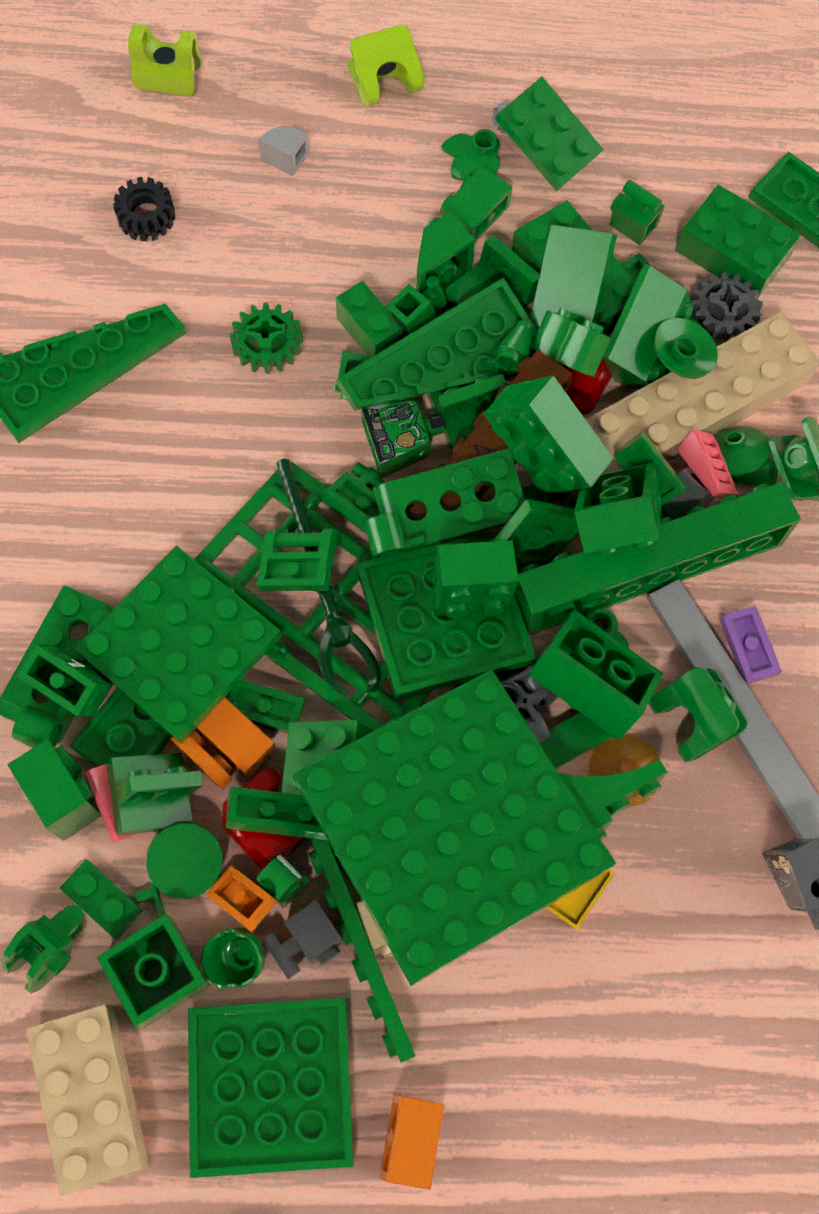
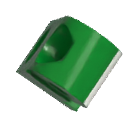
(282, 880)

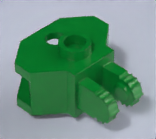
(45, 946)

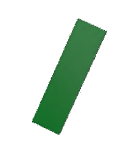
(149, 894)

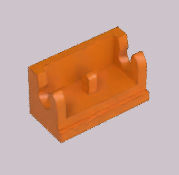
(236, 738)
(411, 1142)

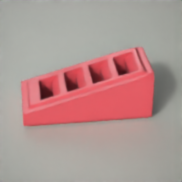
(707, 462)

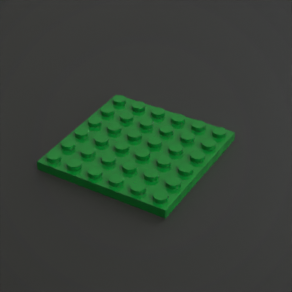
(452, 825)

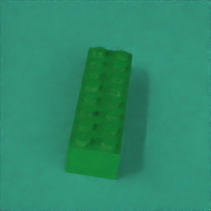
(685, 549)

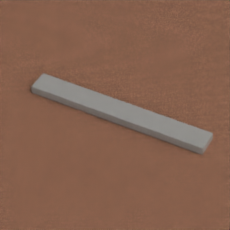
(760, 739)

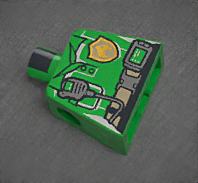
(399, 434)

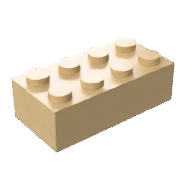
(87, 1098)

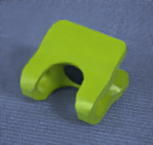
(381, 56)
(163, 65)

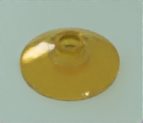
(613, 752)

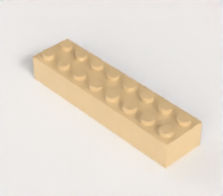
(748, 376)

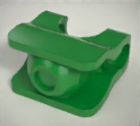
(798, 461)
(712, 707)

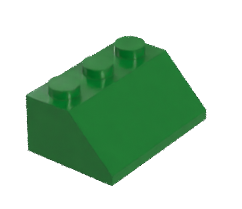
(631, 347)

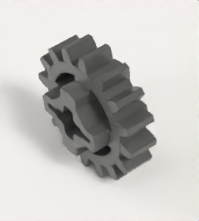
(726, 305)

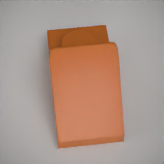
(241, 898)

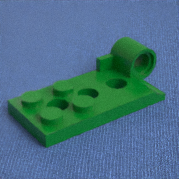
(395, 533)
(17, 703)

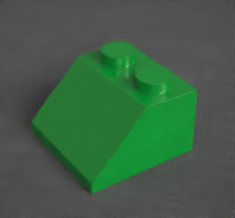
(444, 252)

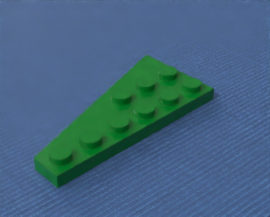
(441, 354)
(69, 368)

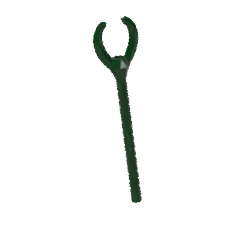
(338, 631)

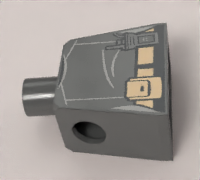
(797, 874)

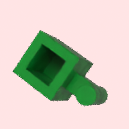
(636, 212)
(415, 309)

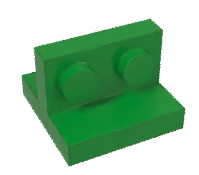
(463, 405)
(150, 791)

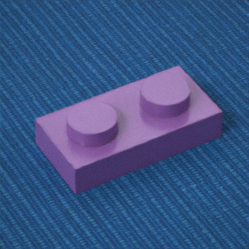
(750, 645)

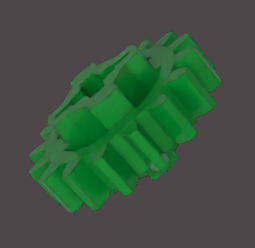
(266, 338)

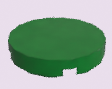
(184, 859)

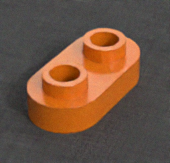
(214, 768)

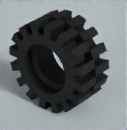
(140, 194)

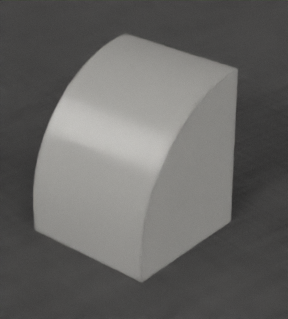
(284, 148)

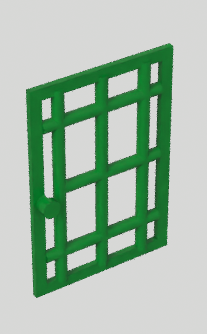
(280, 652)

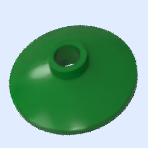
(685, 348)
(743, 449)

